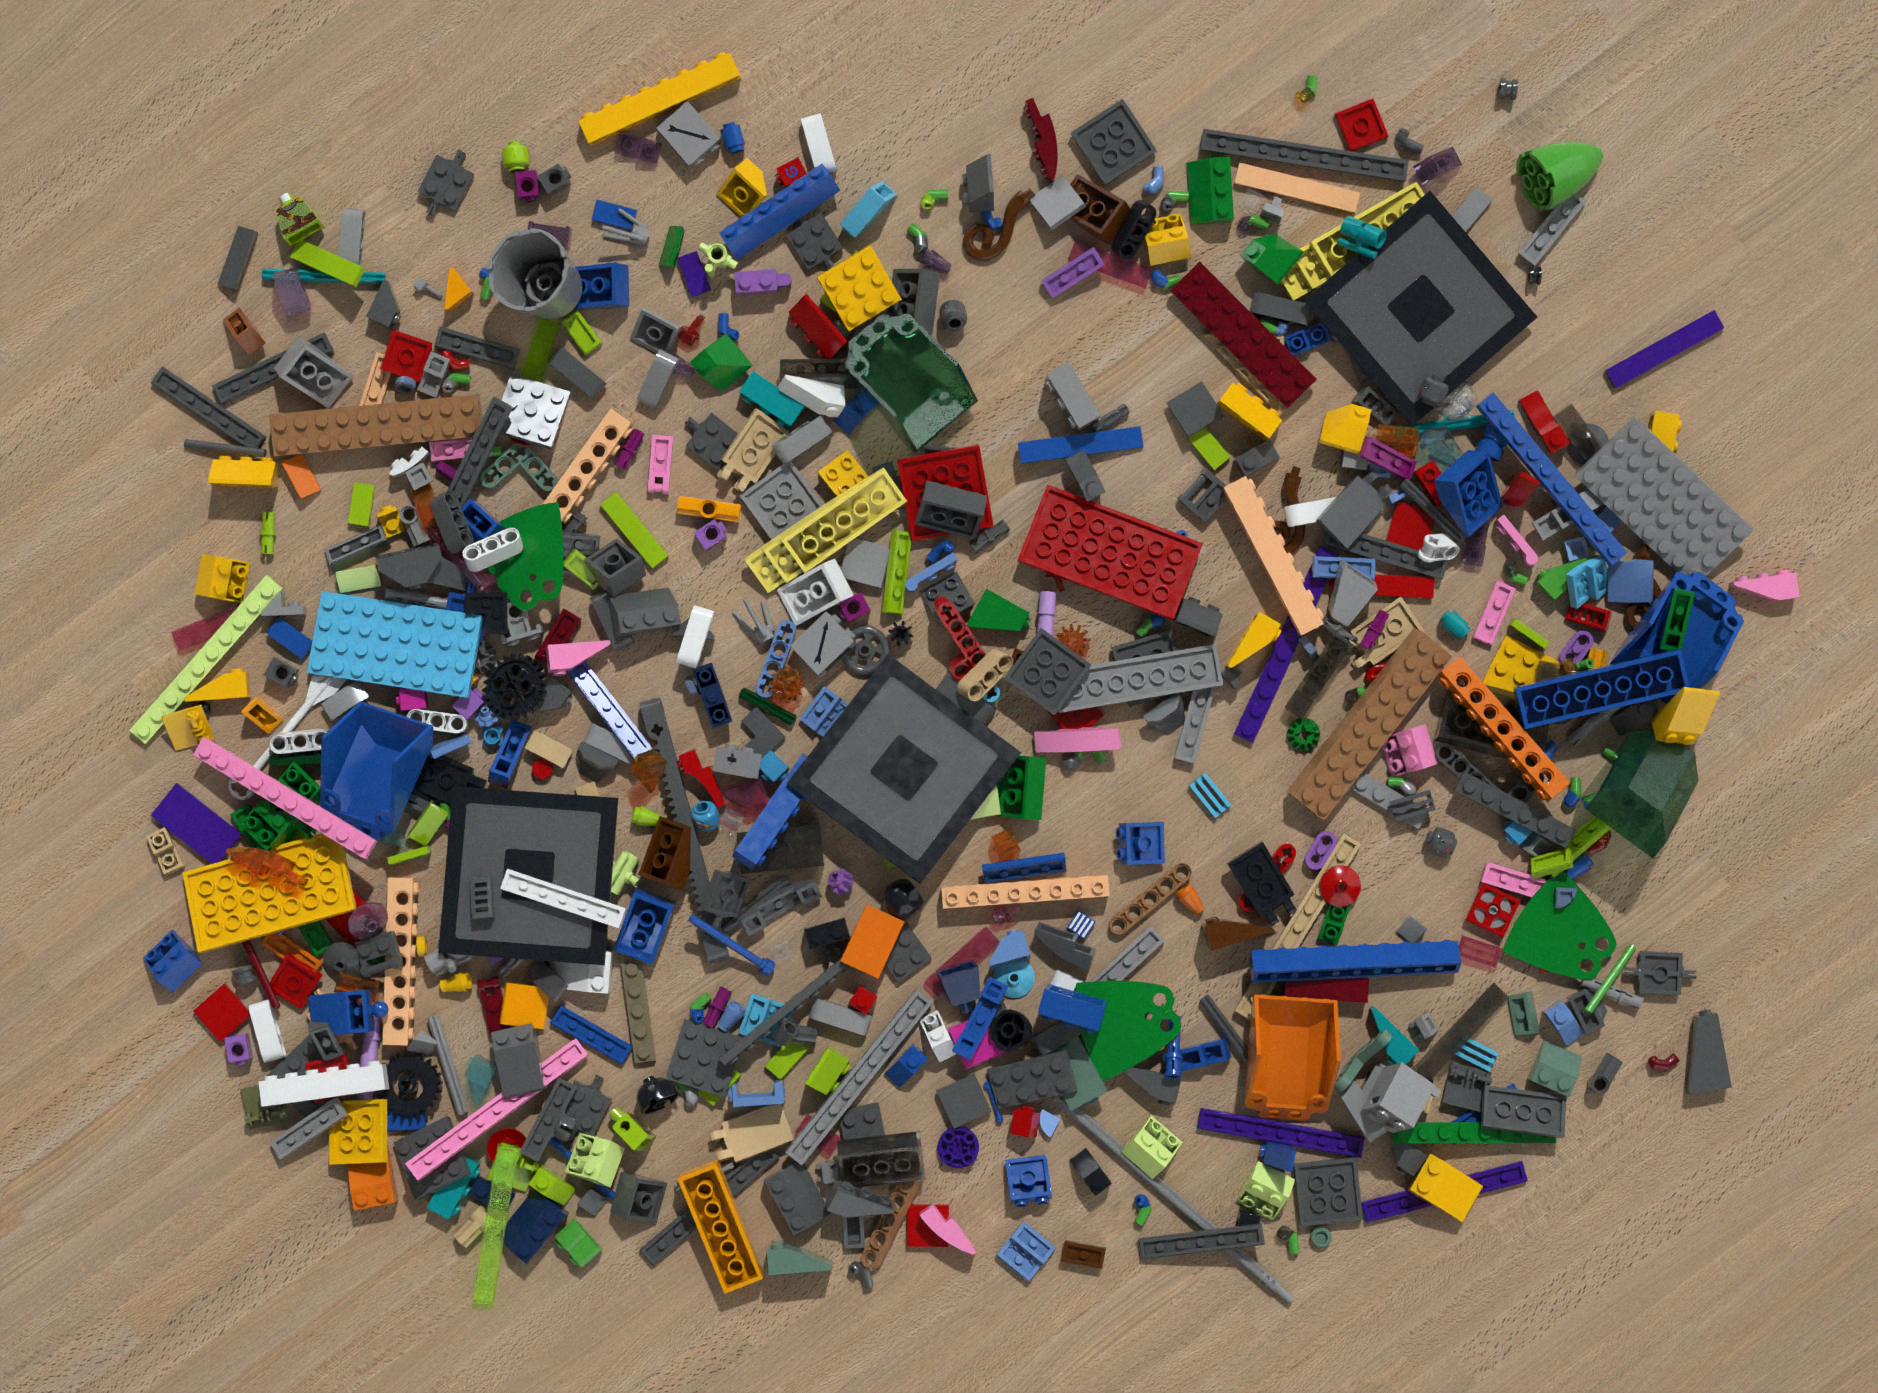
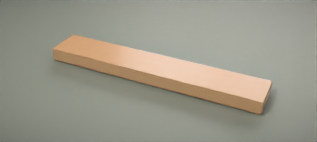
(1296, 188)

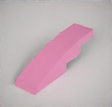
(1077, 740)

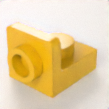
(391, 521)

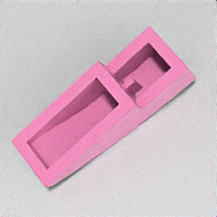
(947, 1229)

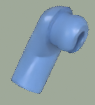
(1156, 183)

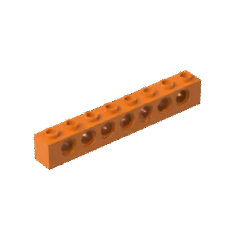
(1501, 717)

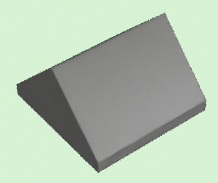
(655, 332)

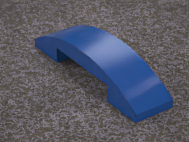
(980, 1019)

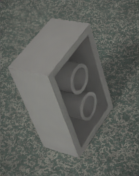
(1072, 397)

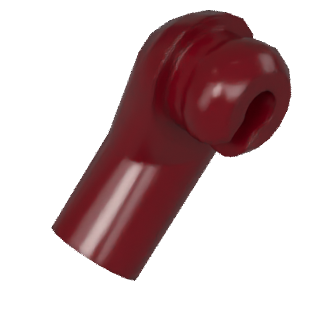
(1663, 1065)

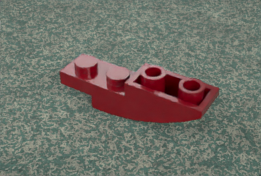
(1046, 147)

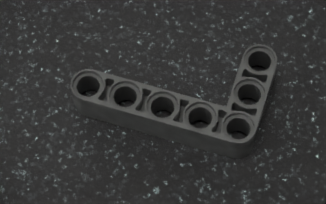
(1455, 756)

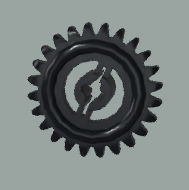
(430, 1088)

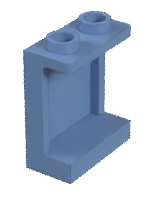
(775, 1097)

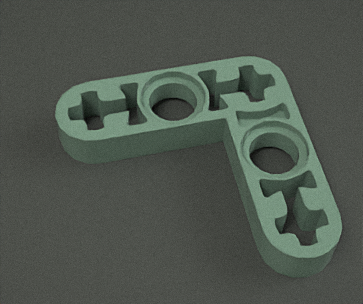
(524, 461)
(1359, 1058)

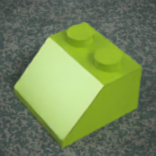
(828, 1070)

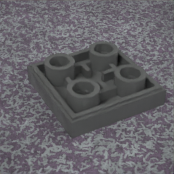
(1195, 409)
(964, 1100)

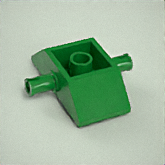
(275, 826)

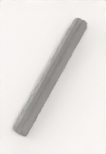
(448, 1065)

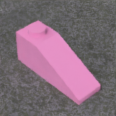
(568, 656)

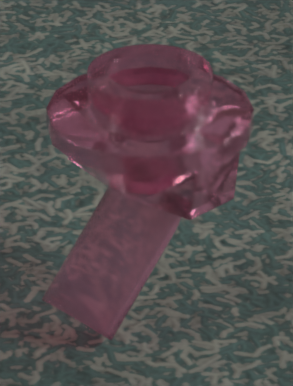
(1002, 914)

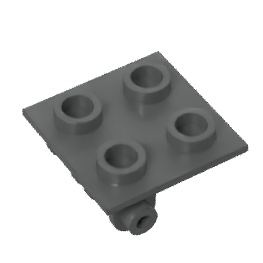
(951, 588)
(1466, 1086)

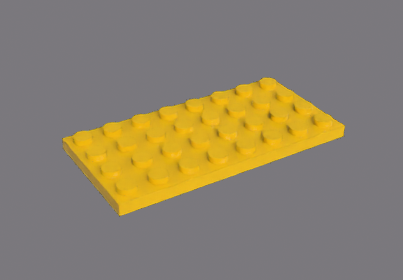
(237, 905)

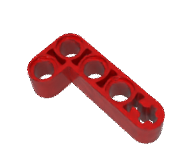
(958, 634)

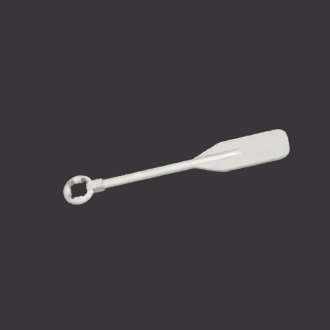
(319, 689)

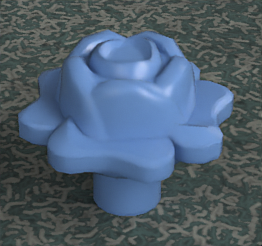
(486, 717)

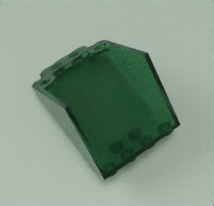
(909, 378)
(1643, 789)

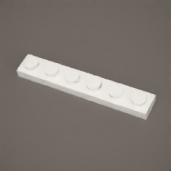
(563, 898)

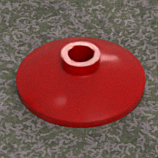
(1330, 881)
(504, 1135)

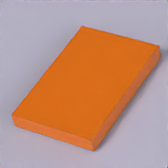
(872, 941)

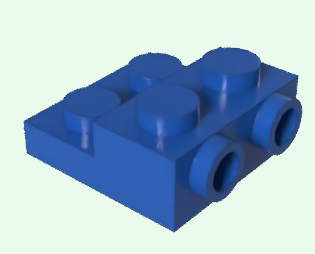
(1141, 843)
(1028, 1180)

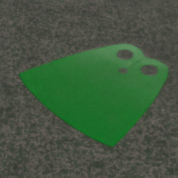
(541, 555)
(1551, 935)
(1125, 1033)

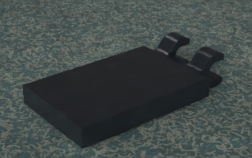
(442, 774)
(1262, 882)

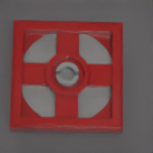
(1492, 909)

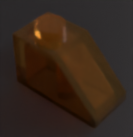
(422, 502)
(648, 769)

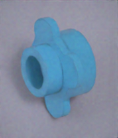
(487, 736)

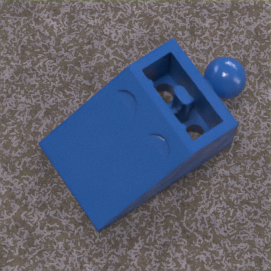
(345, 1012)

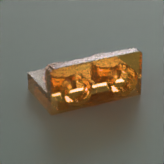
(1399, 438)

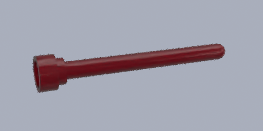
(261, 974)

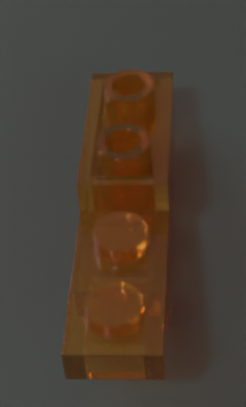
(266, 861)

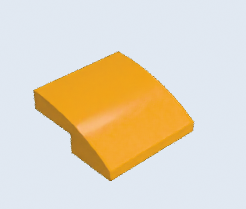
(523, 1005)

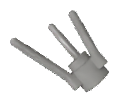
(637, 236)
(762, 631)

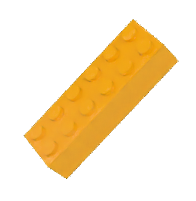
(721, 1226)

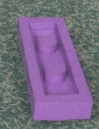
(1073, 272)

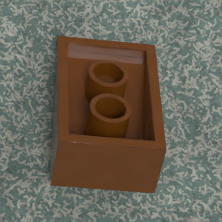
(1103, 210)
(668, 854)
(1226, 932)

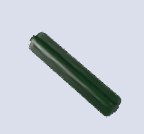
(767, 706)

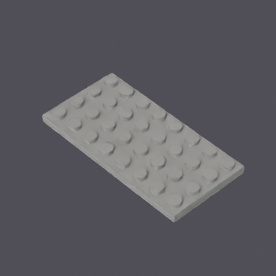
(1663, 500)

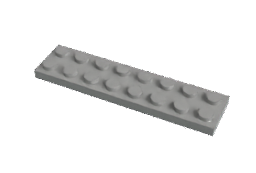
(1146, 678)

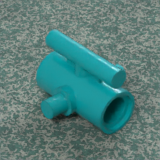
(1361, 237)

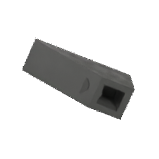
(854, 1202)

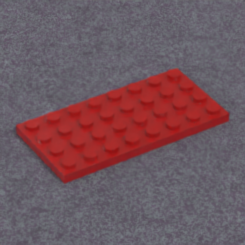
(1110, 552)

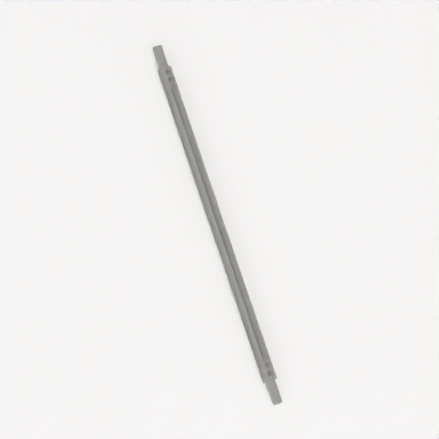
(1172, 1197)

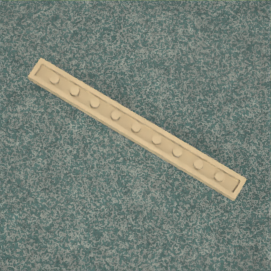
(1302, 918)

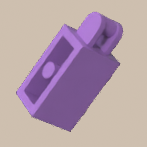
(760, 282)

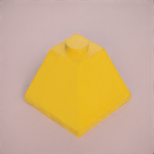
(743, 188)
(1345, 427)

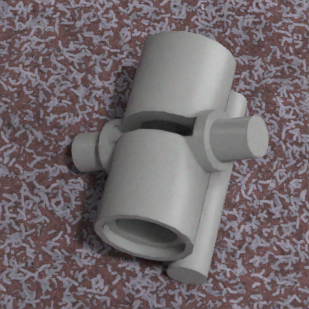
(441, 963)

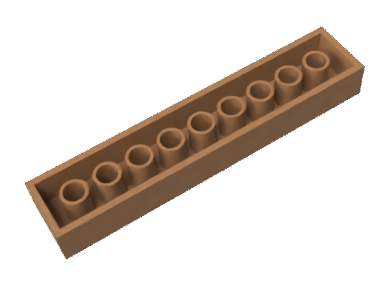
(375, 425)
(1369, 724)

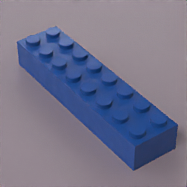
(1601, 688)

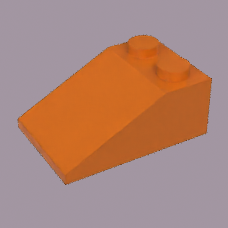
(372, 1184)

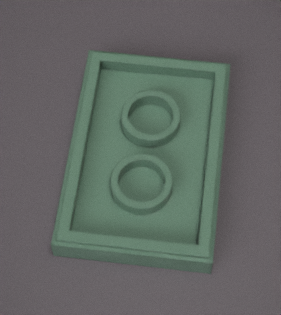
(1085, 1073)

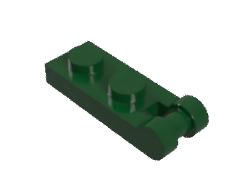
(279, 760)

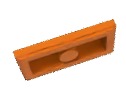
(301, 476)

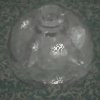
(1458, 403)

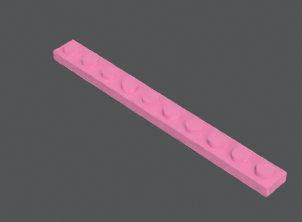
(285, 798)
(491, 1114)

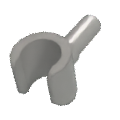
(421, 284)

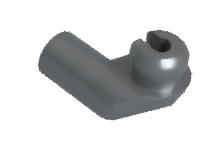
(860, 1270)

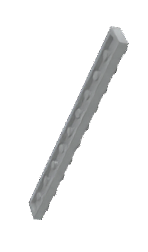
(858, 1077)

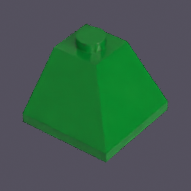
(1271, 256)
(721, 363)

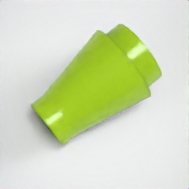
(644, 817)

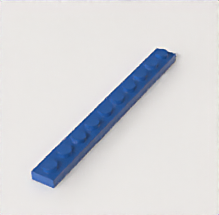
(1551, 479)

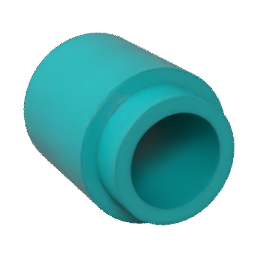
(1454, 624)

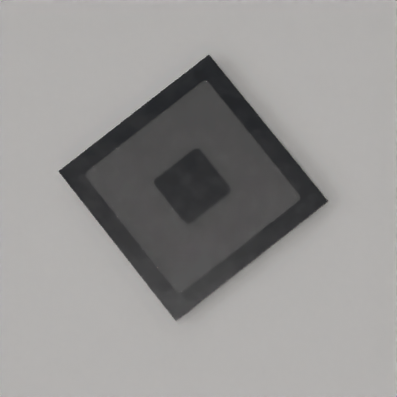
(1420, 307)
(904, 768)
(539, 835)

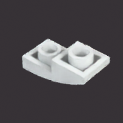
(400, 466)

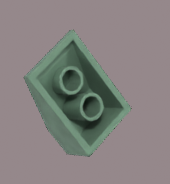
(789, 1259)

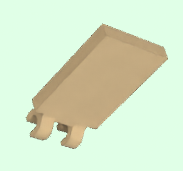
(751, 449)
(1394, 632)
(753, 1133)

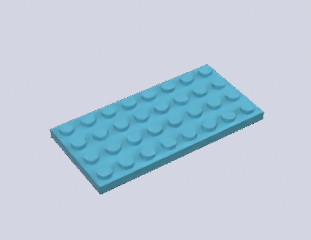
(395, 644)

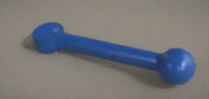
(999, 1118)

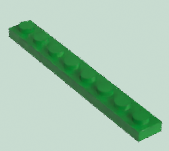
(1463, 1133)

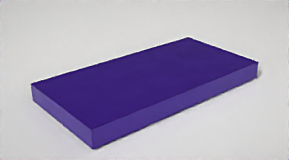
(196, 824)

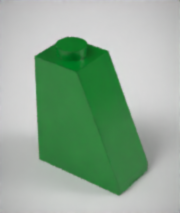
(998, 614)

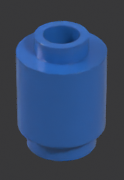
(732, 138)

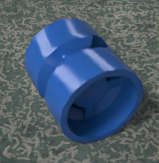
(1492, 443)

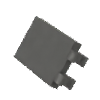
(1354, 509)

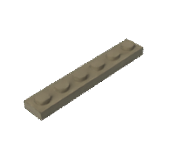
(637, 1009)

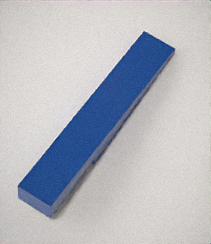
(1091, 443)

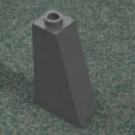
(1707, 1056)

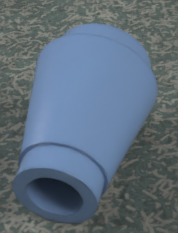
(732, 1014)

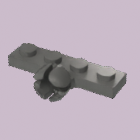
(551, 1121)

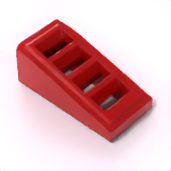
(1605, 624)

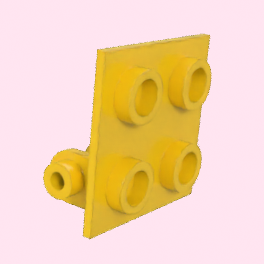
(842, 473)
(187, 727)

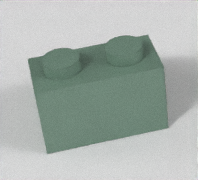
(1555, 1068)

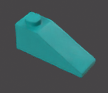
(1399, 1047)

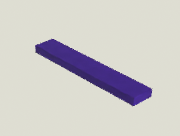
(1664, 349)

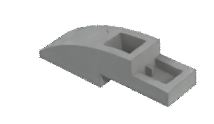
(1557, 519)

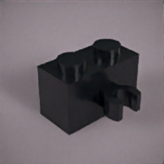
(827, 934)

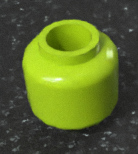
(515, 157)

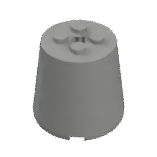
(526, 266)

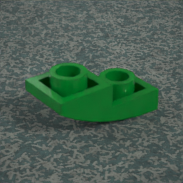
(1333, 923)

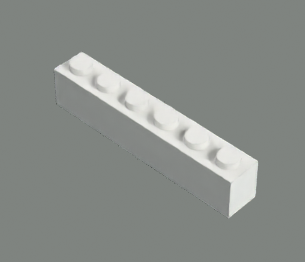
(323, 1085)

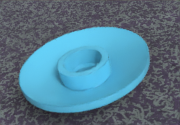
(1025, 978)

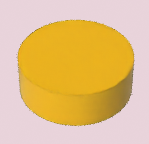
(422, 947)

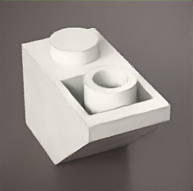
(938, 1036)

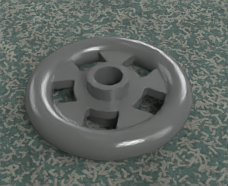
(883, 649)

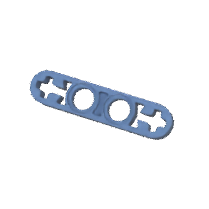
(774, 658)

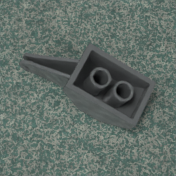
(421, 565)

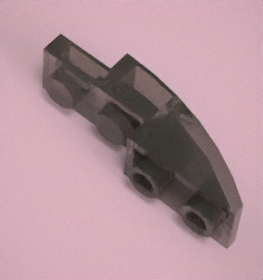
(1316, 678)

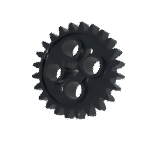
(500, 699)

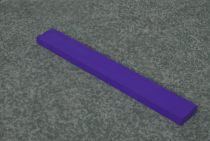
(1280, 1132)
(1405, 1201)

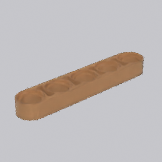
(1143, 906)
(889, 1232)

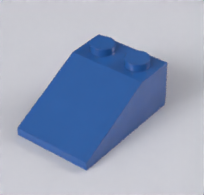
(604, 286)
(644, 925)

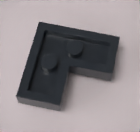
(493, 605)

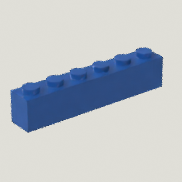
(779, 211)
(770, 822)

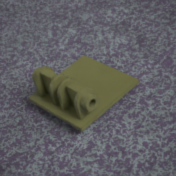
(261, 1116)

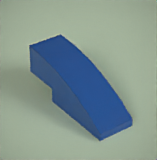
(1203, 1054)

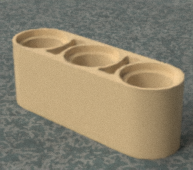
(994, 665)

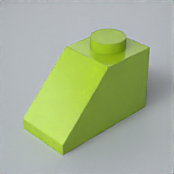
(552, 1185)

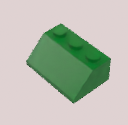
(1210, 191)
(1023, 789)

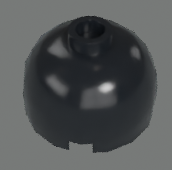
(1010, 1030)
(655, 1094)

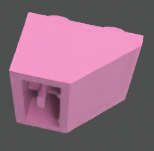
(1409, 751)

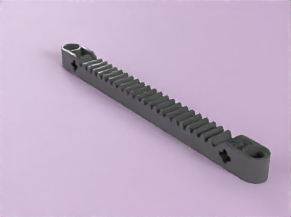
(654, 714)

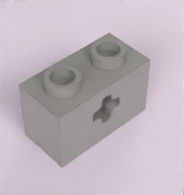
(737, 762)

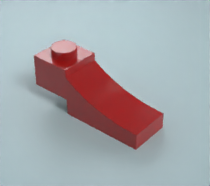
(1543, 422)
(691, 764)

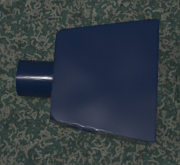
(961, 984)

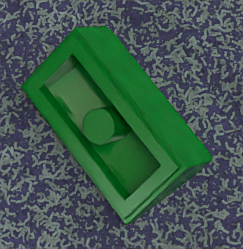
(672, 247)

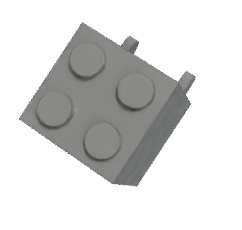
(1398, 1097)

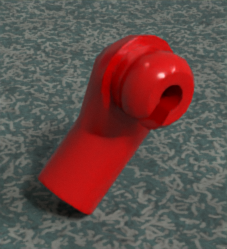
(456, 365)
(1372, 672)

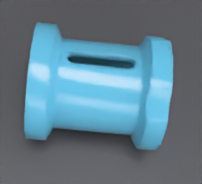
(993, 698)

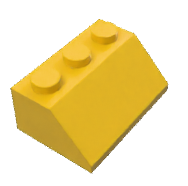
(1250, 411)
(244, 472)

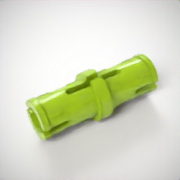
(267, 533)

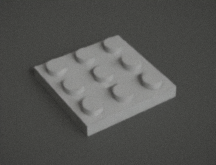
(781, 499)

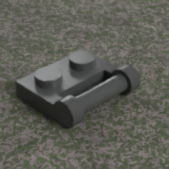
(1211, 498)
(375, 948)

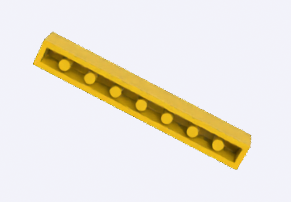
(659, 99)

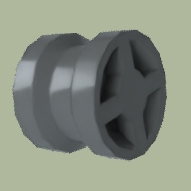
(1508, 88)
(244, 975)

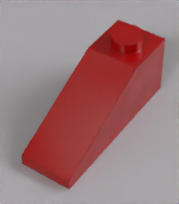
(1519, 489)

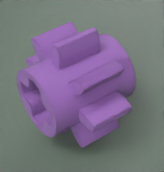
(840, 881)

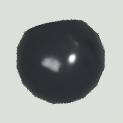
(902, 899)

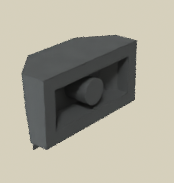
(1167, 715)
(594, 762)
(1587, 1022)

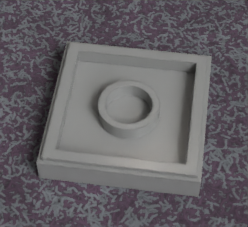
(1057, 202)

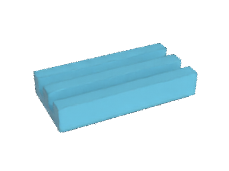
(1217, 791)
(1490, 1060)

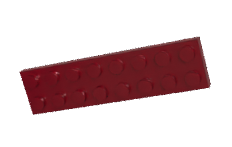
(1243, 334)

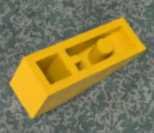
(227, 686)

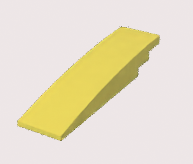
(1325, 257)
(825, 530)

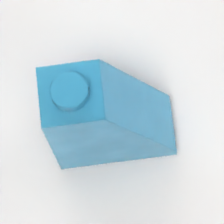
(868, 209)

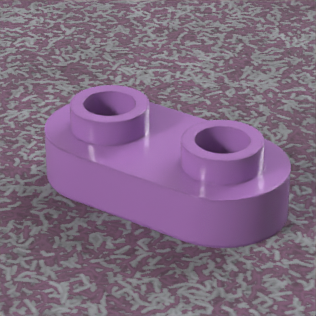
(1575, 649)
(1322, 851)

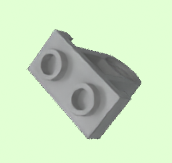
(520, 628)

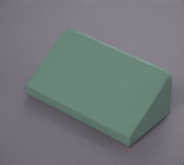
(1523, 1014)

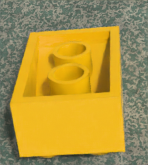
(1257, 635)
(1685, 716)
(1445, 1187)

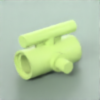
(725, 261)
(623, 872)

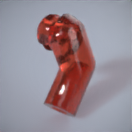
(1600, 844)

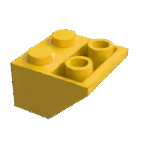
(1167, 240)
(222, 578)

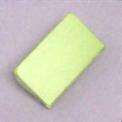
(358, 578)

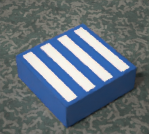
(1081, 924)

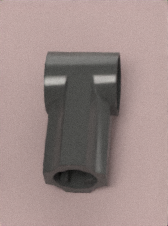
(791, 1032)
(1606, 1071)

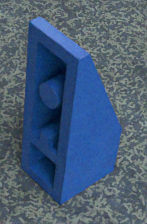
(509, 754)
(1278, 1155)

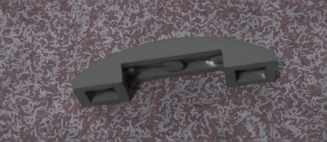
(779, 902)

